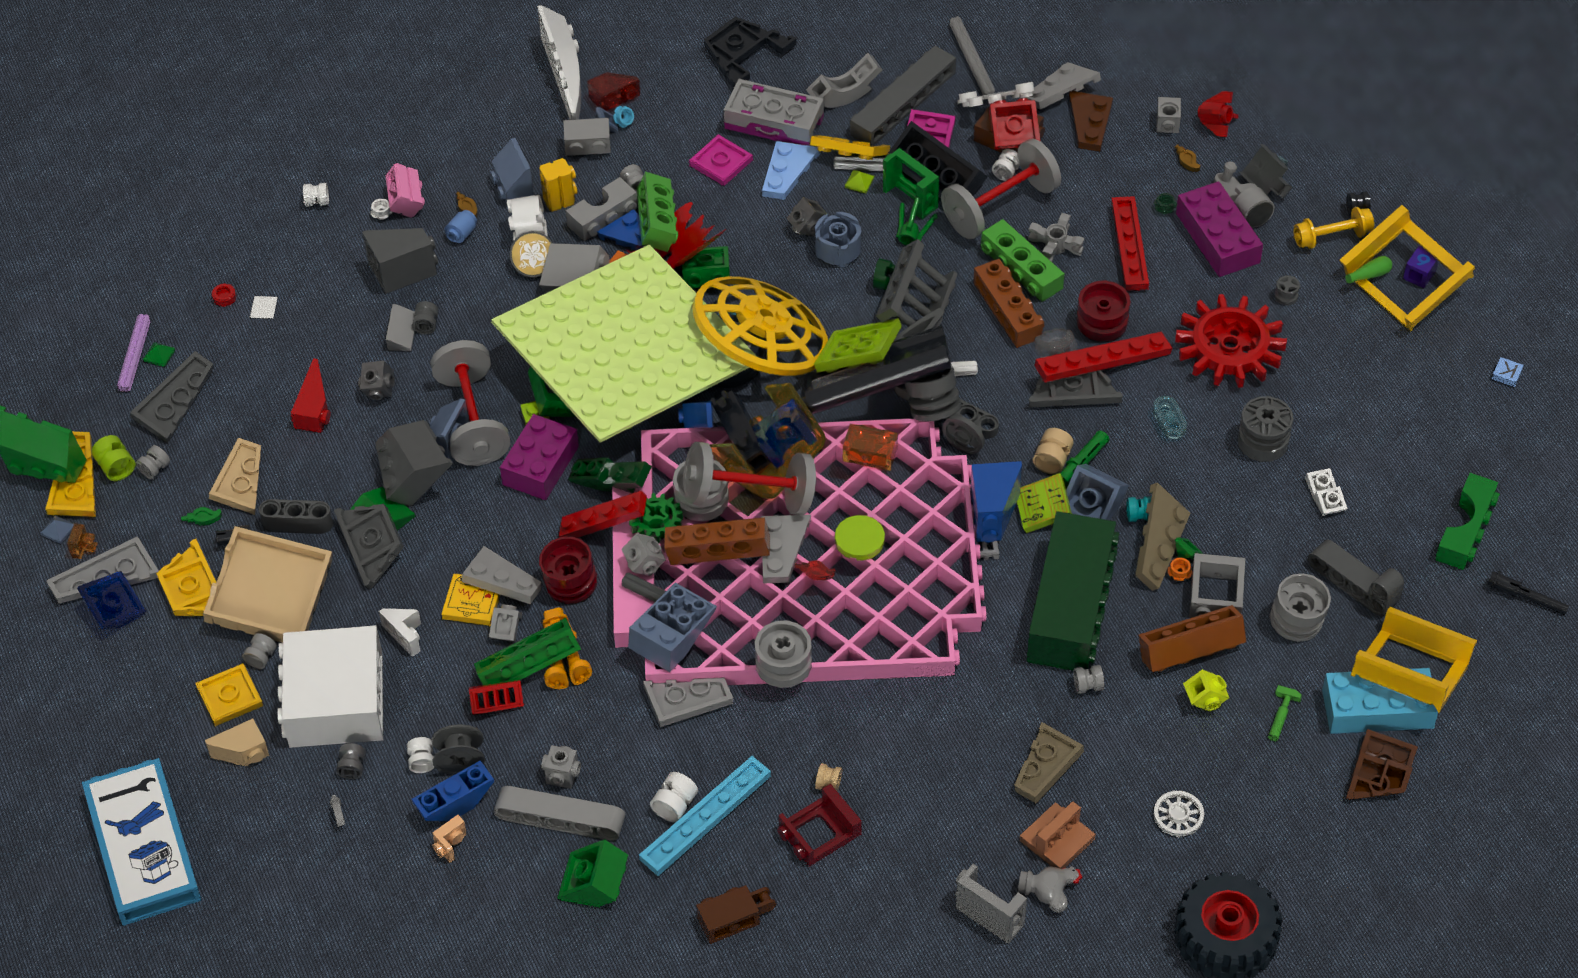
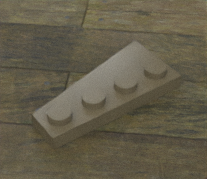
(1164, 525)

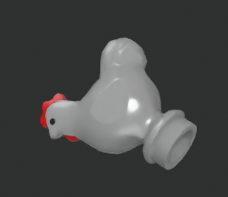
(1049, 885)

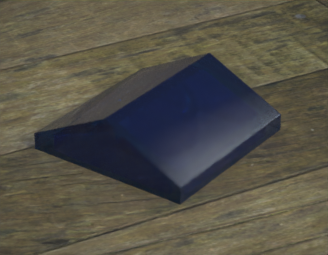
(112, 601)

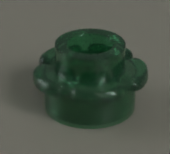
(1165, 203)

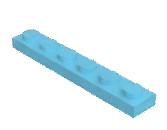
(704, 815)

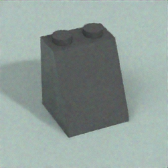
(400, 256)

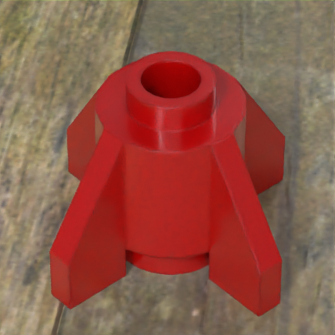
(1216, 113)

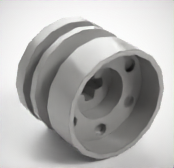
(1300, 607)

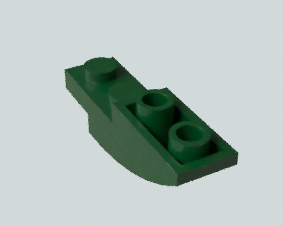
(605, 474)

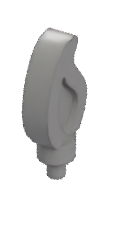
(336, 805)

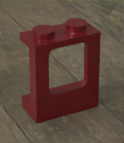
(837, 816)

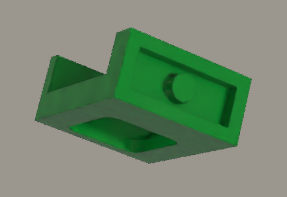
(926, 189)

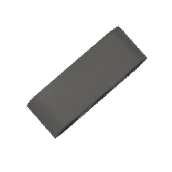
(296, 516)

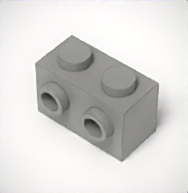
(587, 136)

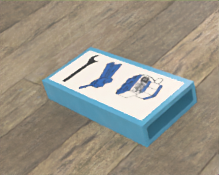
(141, 841)

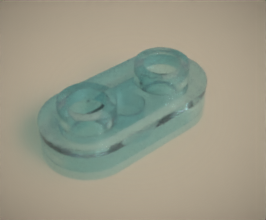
(1171, 422)

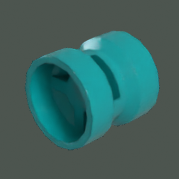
(1137, 508)

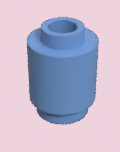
(460, 226)

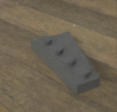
(170, 401)

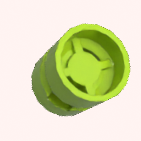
(113, 458)

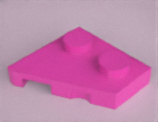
(936, 124)

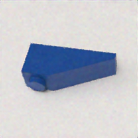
(696, 415)

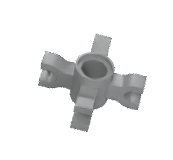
(1056, 238)

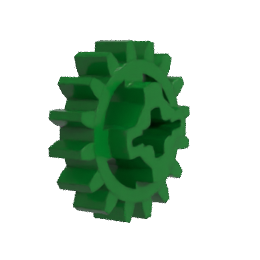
(657, 517)

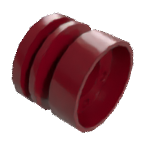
(568, 570)

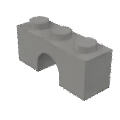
(588, 219)

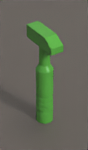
(1288, 694)

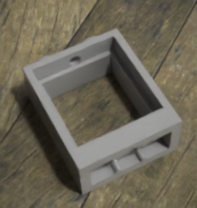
(1216, 567)

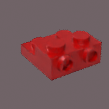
(1013, 122)

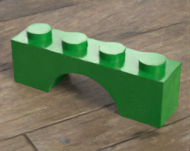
(1458, 542)

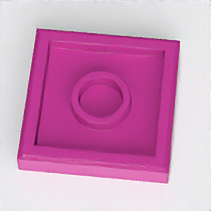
(721, 160)

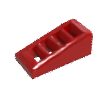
(473, 692)

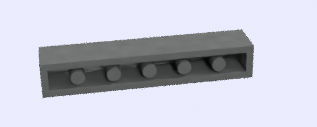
(902, 95)

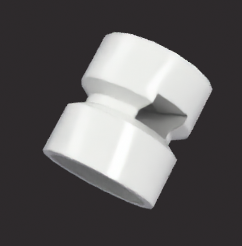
(672, 798)

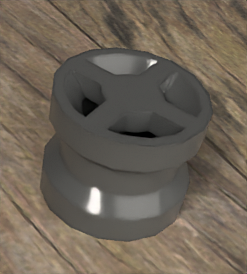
(1287, 290)

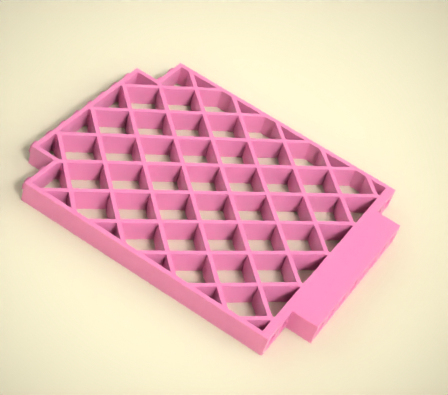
(849, 660)

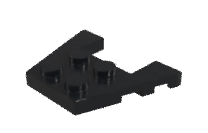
(738, 41)

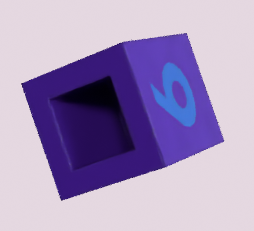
(1420, 267)

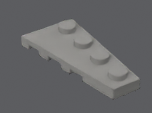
(128, 557)

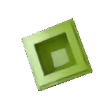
(859, 181)

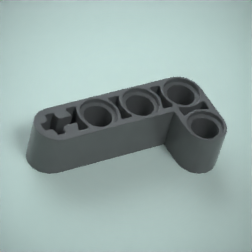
(1357, 579)

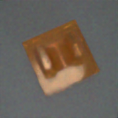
(80, 541)

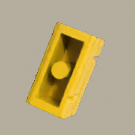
(558, 184)

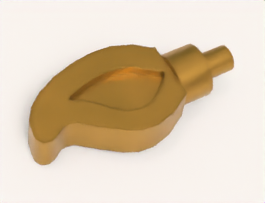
(1187, 159)
(466, 203)

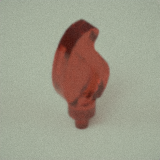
(816, 570)

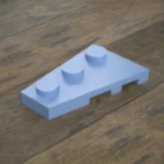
(786, 167)

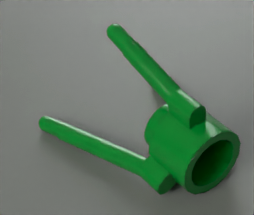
(909, 231)

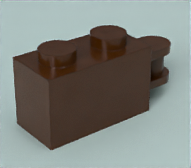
(733, 912)

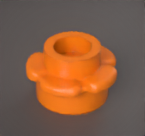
(1180, 564)

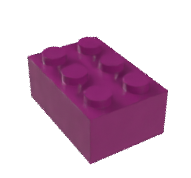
(539, 457)

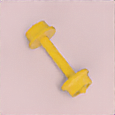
(1361, 221)

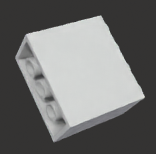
(331, 686)

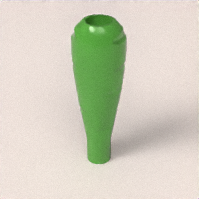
(1372, 269)

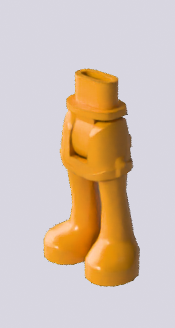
(579, 669)

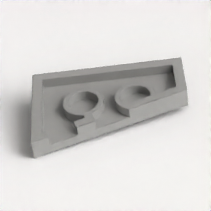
(1065, 79)
(786, 538)
(501, 577)

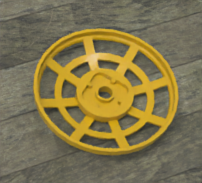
(763, 318)

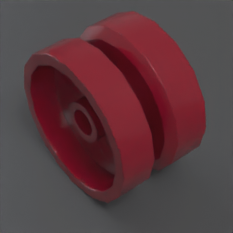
(1103, 310)

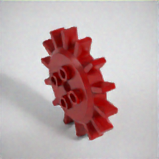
(1218, 327)

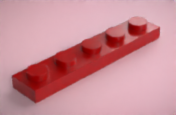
(1130, 243)

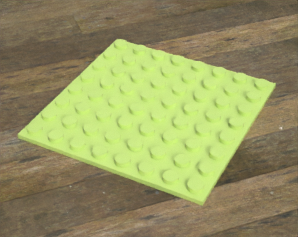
(620, 343)

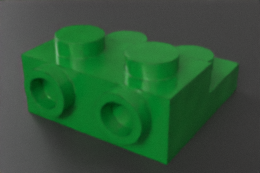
(706, 266)

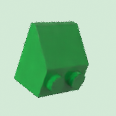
(593, 874)

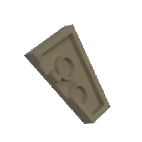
(1048, 760)

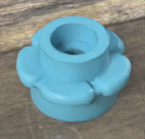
(628, 116)

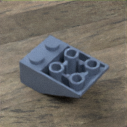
(670, 626)

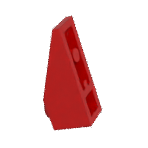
(310, 407)

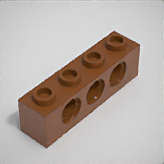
(717, 541)

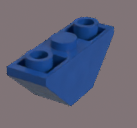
(454, 795)

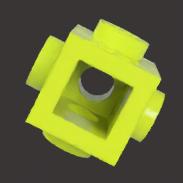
(1206, 690)

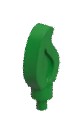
(203, 516)

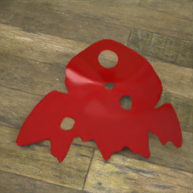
(689, 240)

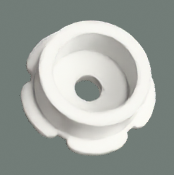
(380, 209)

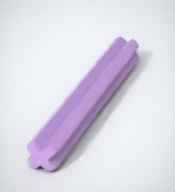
(133, 353)

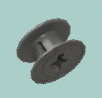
(457, 748)

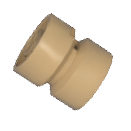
(1053, 451)

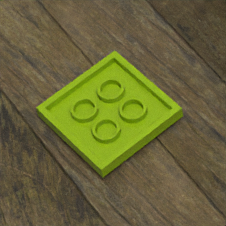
(858, 345)

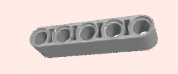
(559, 813)

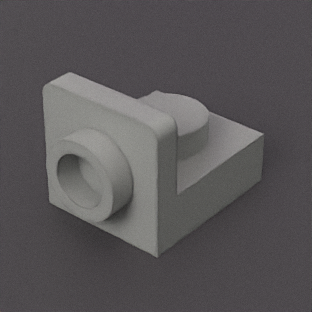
(505, 623)

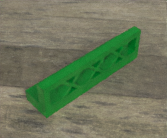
(528, 655)

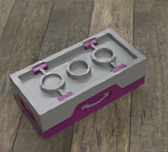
(773, 112)

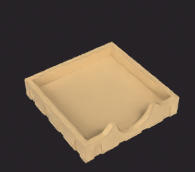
(267, 585)

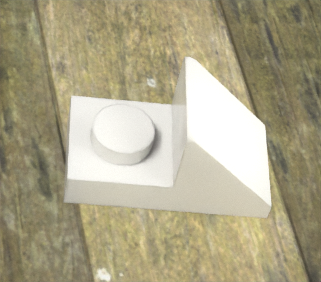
(401, 626)

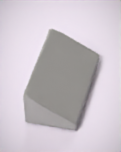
(400, 329)

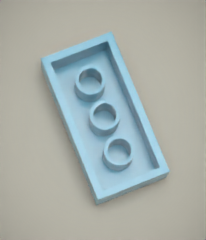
(1361, 705)

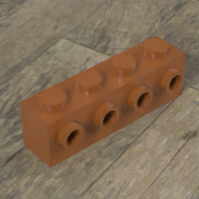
(1008, 302)
(1192, 638)

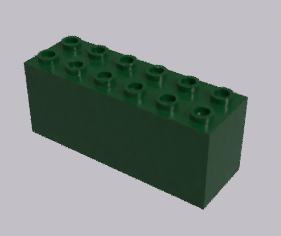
(1073, 592)

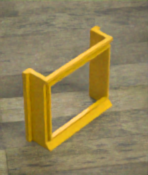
(1379, 239)
(1423, 637)

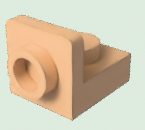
(448, 835)

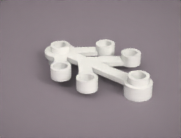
(971, 98)

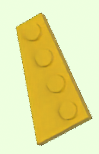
(76, 497)

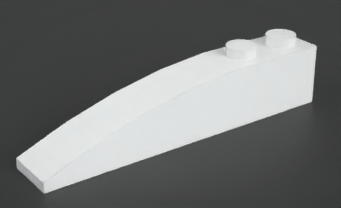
(562, 57)

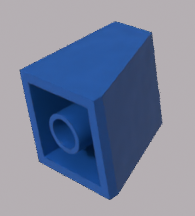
(994, 497)

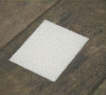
(263, 307)

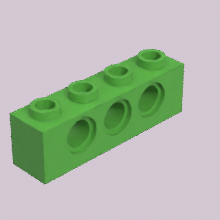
(656, 212)
(1023, 259)

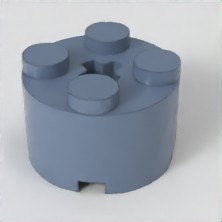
(838, 239)

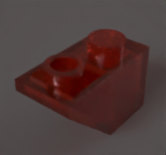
(613, 89)

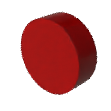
(224, 295)

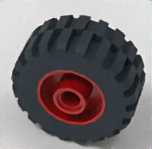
(1228, 926)

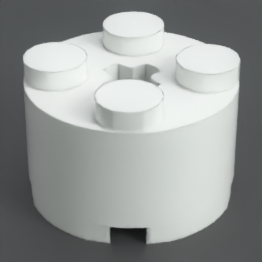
(526, 215)

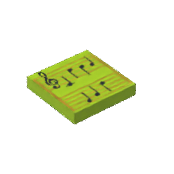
(1041, 501)

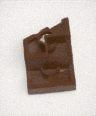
(1381, 767)

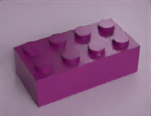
(1219, 229)

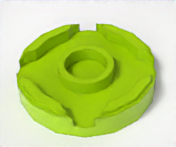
(859, 537)

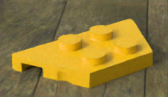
(187, 581)

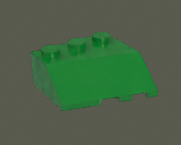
(39, 449)

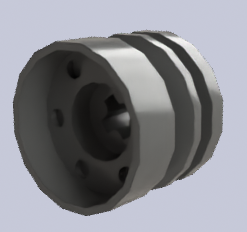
(934, 396)
(1265, 428)

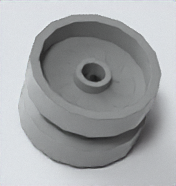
(715, 502)
(783, 654)

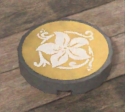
(530, 253)

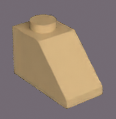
(238, 745)

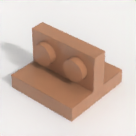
(1058, 835)

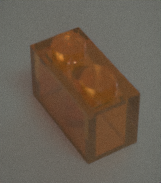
(870, 447)

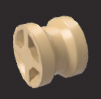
(828, 776)

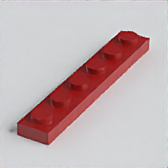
(1103, 356)

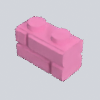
(404, 190)

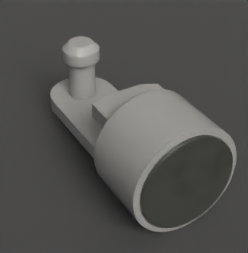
(1249, 198)

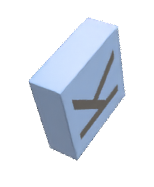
(1507, 372)

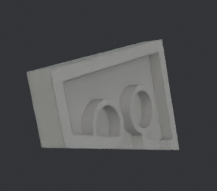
(686, 699)

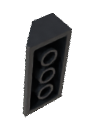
(938, 159)

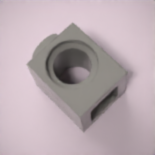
(1168, 115)

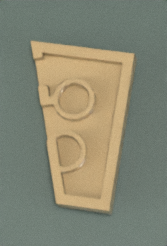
(239, 477)

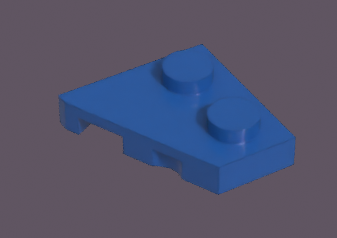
(624, 231)

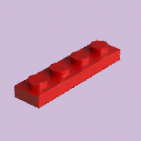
(603, 515)

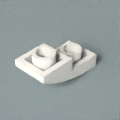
(1325, 492)

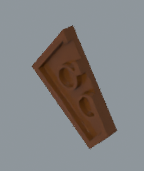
(1090, 118)

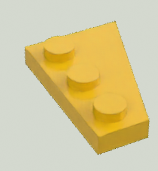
(845, 148)

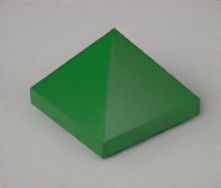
(159, 354)
(1186, 548)

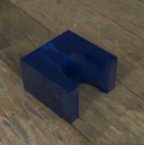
(775, 442)

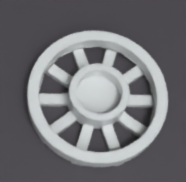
(1178, 813)

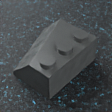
(410, 461)

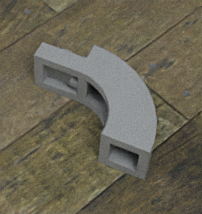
(847, 87)

